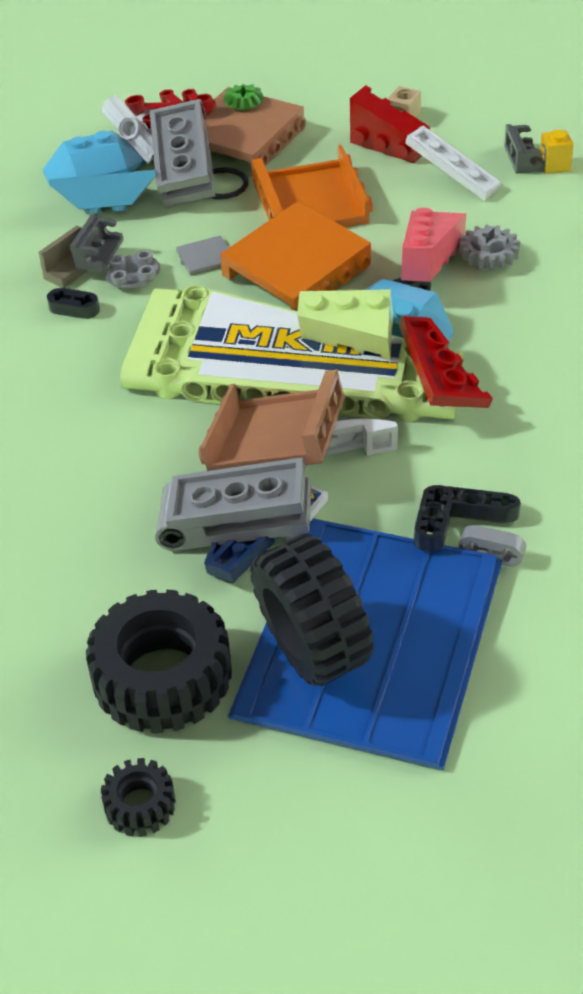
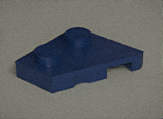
(234, 558)

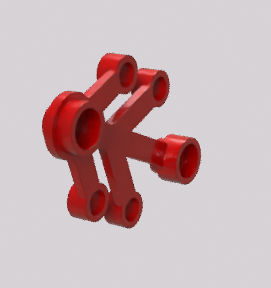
(138, 106)

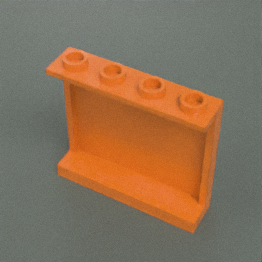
(324, 186)
(297, 254)

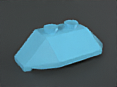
(93, 155)
(104, 190)
(415, 303)

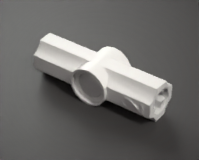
(123, 120)

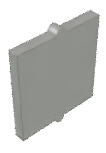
(202, 255)

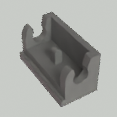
(521, 150)
(95, 244)

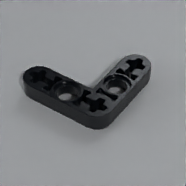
(462, 504)

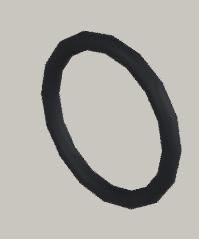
(238, 191)

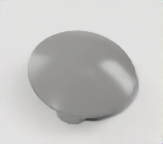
(132, 270)

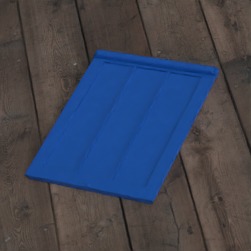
(426, 635)

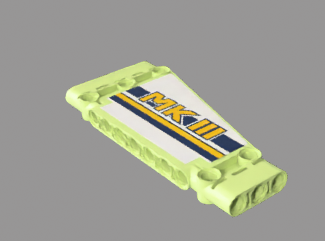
(209, 339)

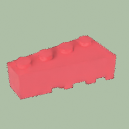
(430, 242)

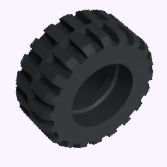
(312, 609)
(166, 696)

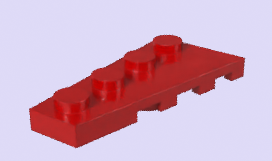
(439, 367)

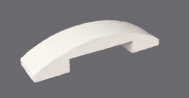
(371, 434)

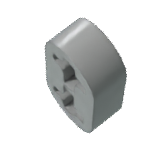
(494, 543)

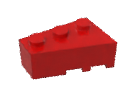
(381, 126)

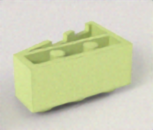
(348, 318)

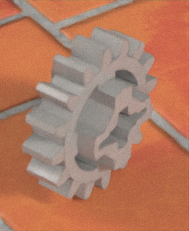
(489, 247)

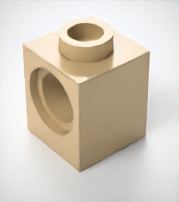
(407, 100)

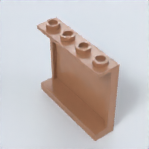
(256, 131)
(273, 426)

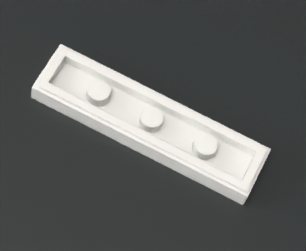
(453, 163)

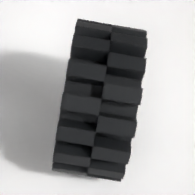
(131, 779)

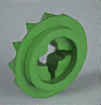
(243, 97)

